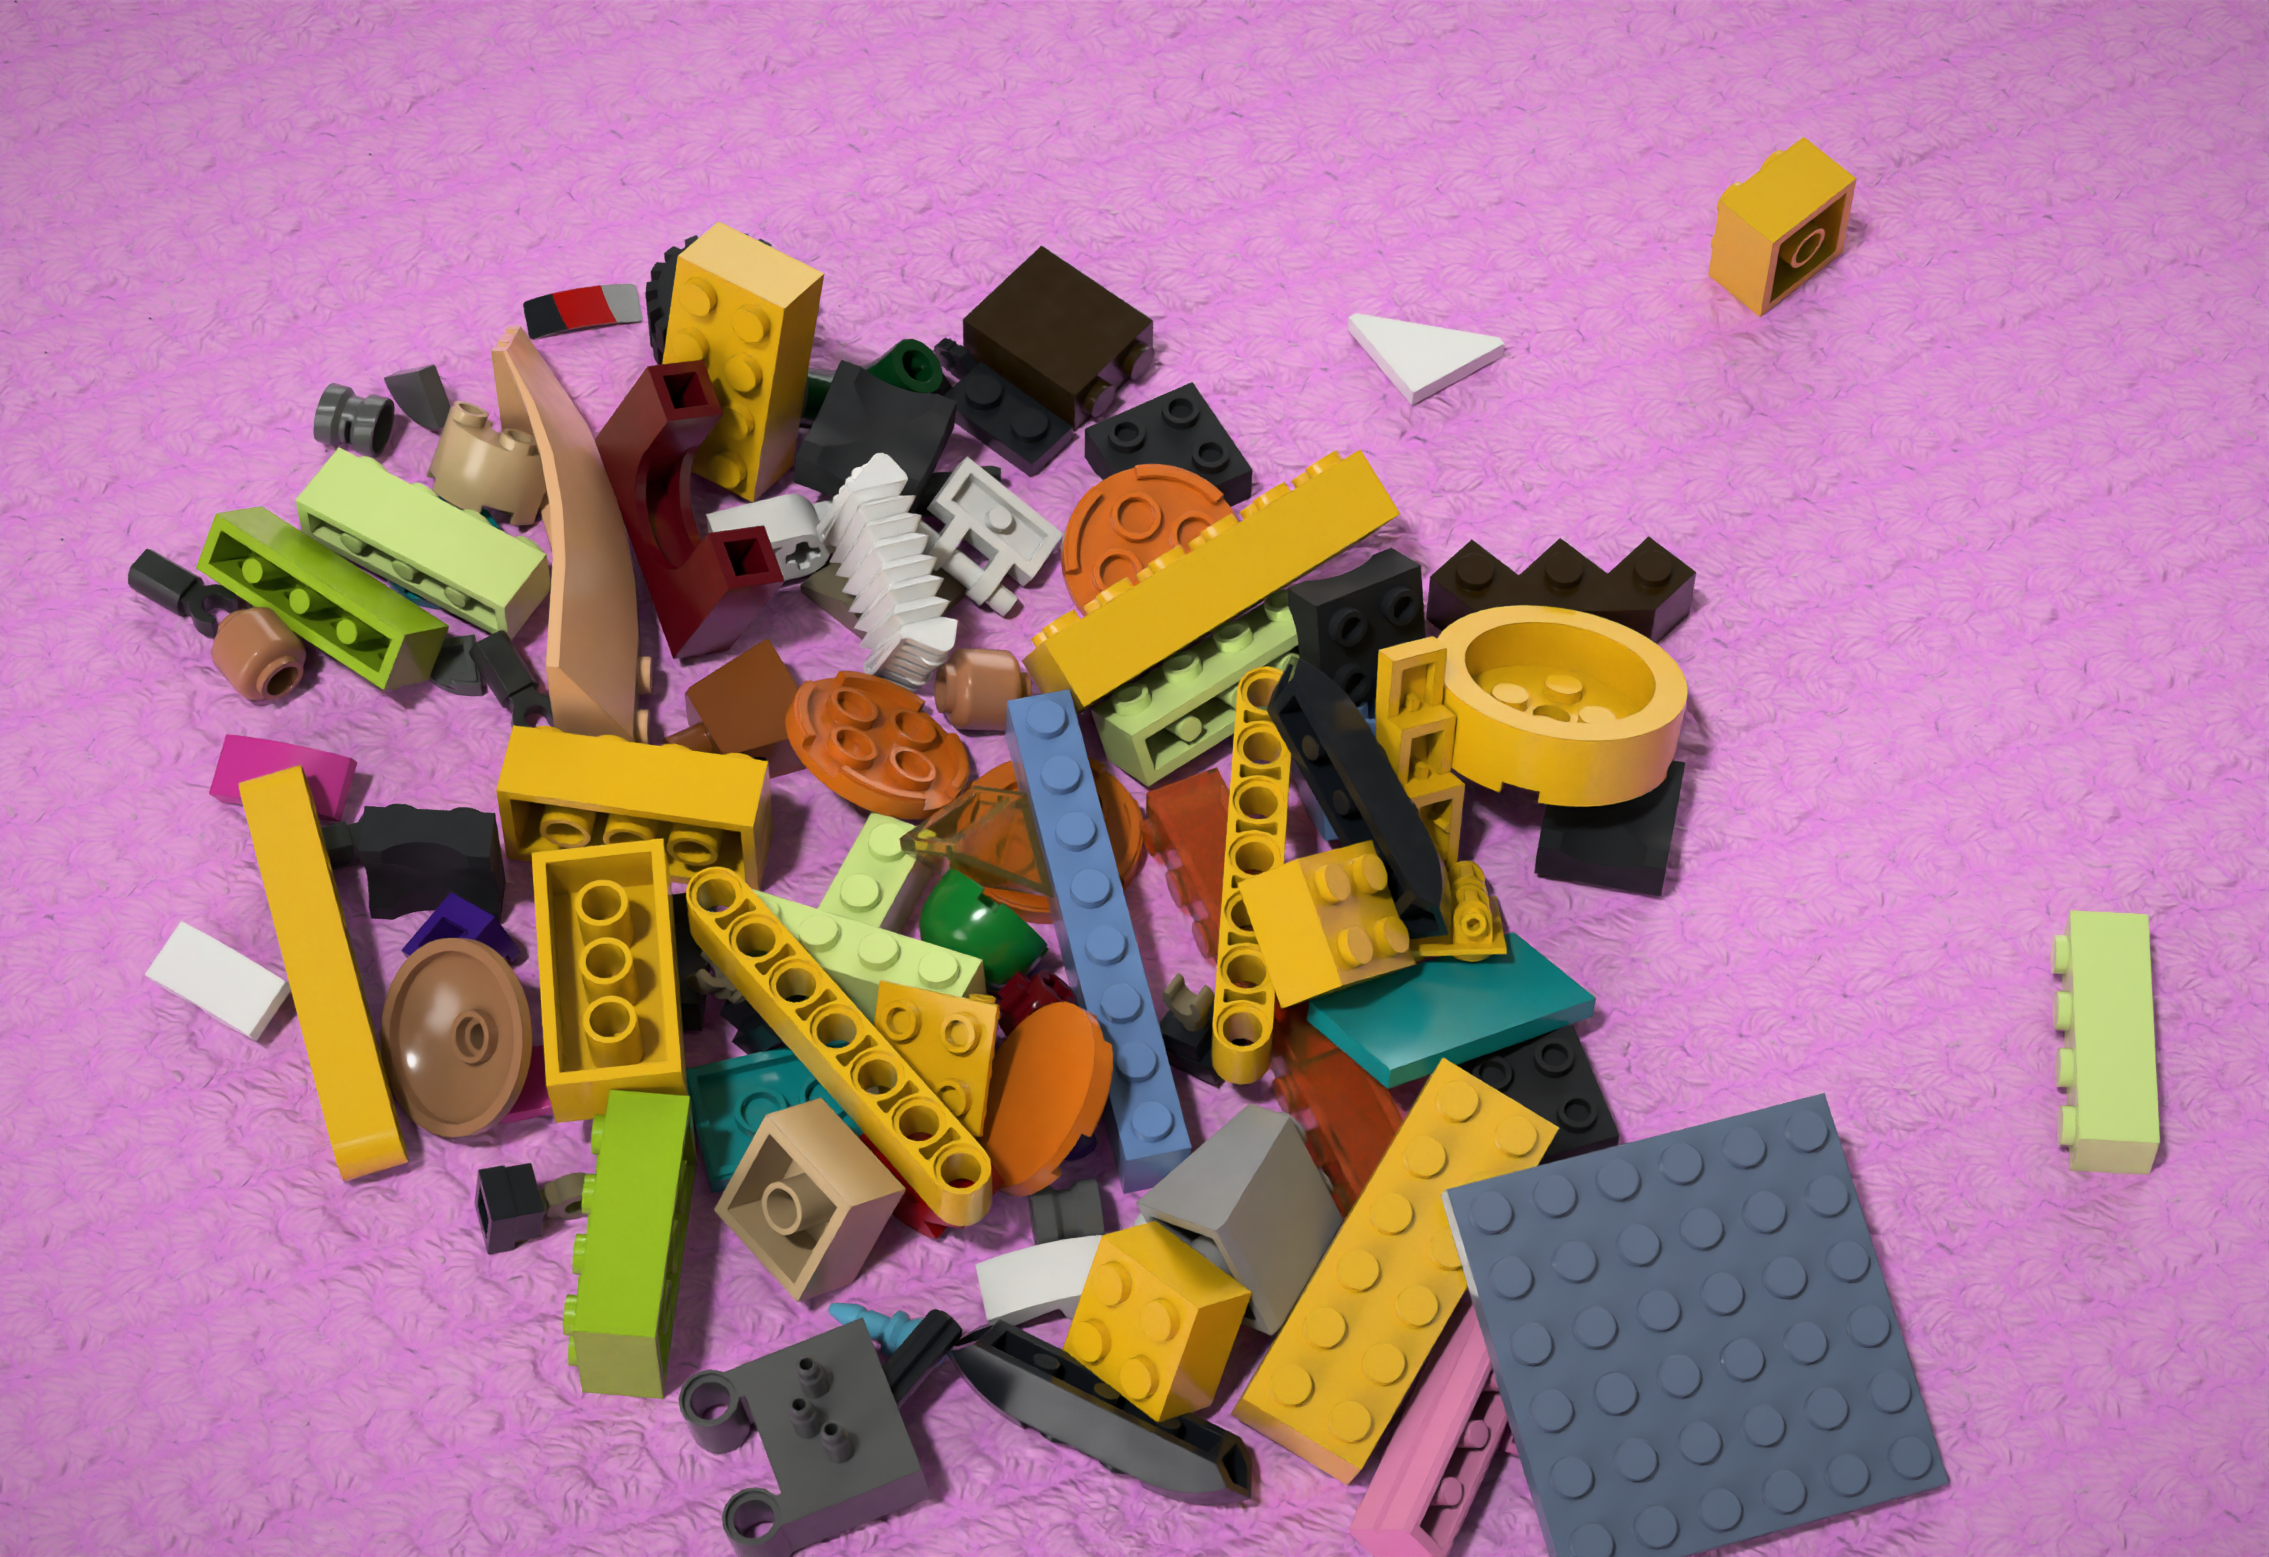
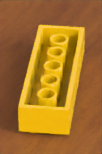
(1222, 578)
(1386, 1277)

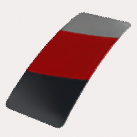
(582, 308)

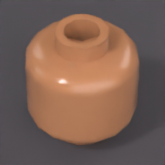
(258, 654)
(977, 686)

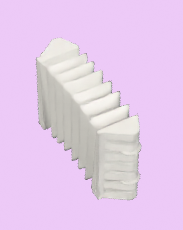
(888, 574)

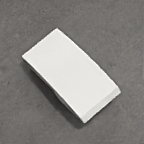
(218, 981)
(1036, 1279)

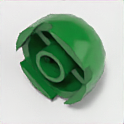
(975, 925)

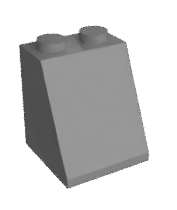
(1252, 1209)

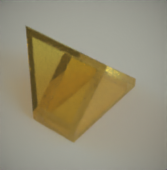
(986, 838)

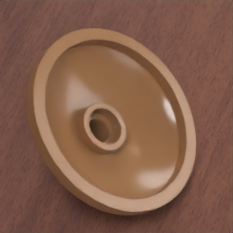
(456, 1037)

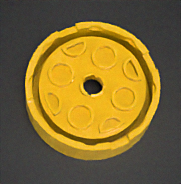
(1561, 704)

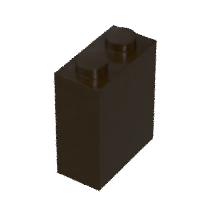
(1060, 337)

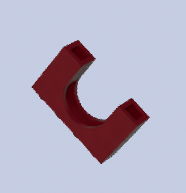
(699, 587)

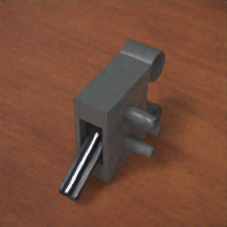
(826, 1429)

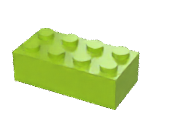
(632, 1244)

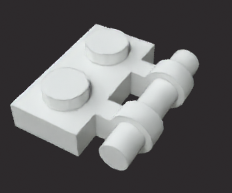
(997, 526)

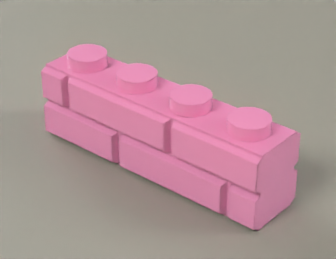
(1437, 1449)

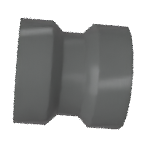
(353, 420)
(1066, 1212)

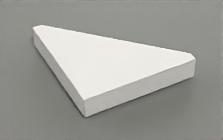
(1421, 356)

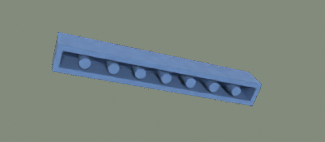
(1098, 936)

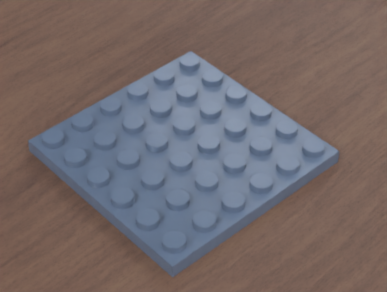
(1694, 1337)

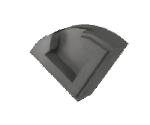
(420, 395)
(456, 667)

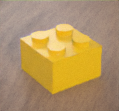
(1781, 225)
(1326, 923)
(1156, 1320)

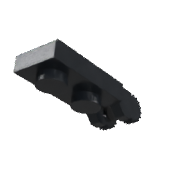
(1000, 411)

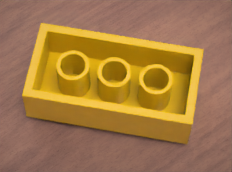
(755, 329)
(604, 790)
(607, 975)

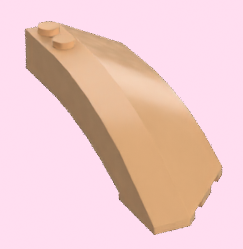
(593, 611)

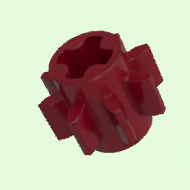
(1025, 996)

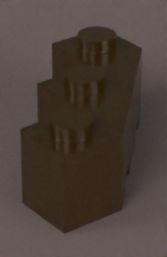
(1643, 592)

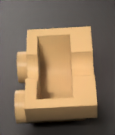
(486, 467)

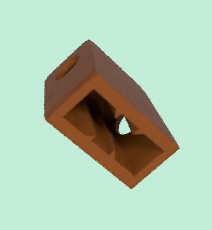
(743, 711)

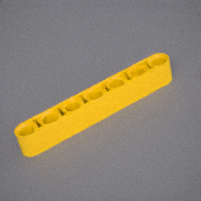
(1257, 846)
(323, 974)
(845, 1070)

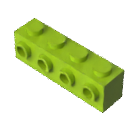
(322, 597)

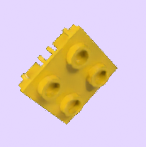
(1475, 920)
(944, 1042)

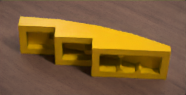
(1420, 736)

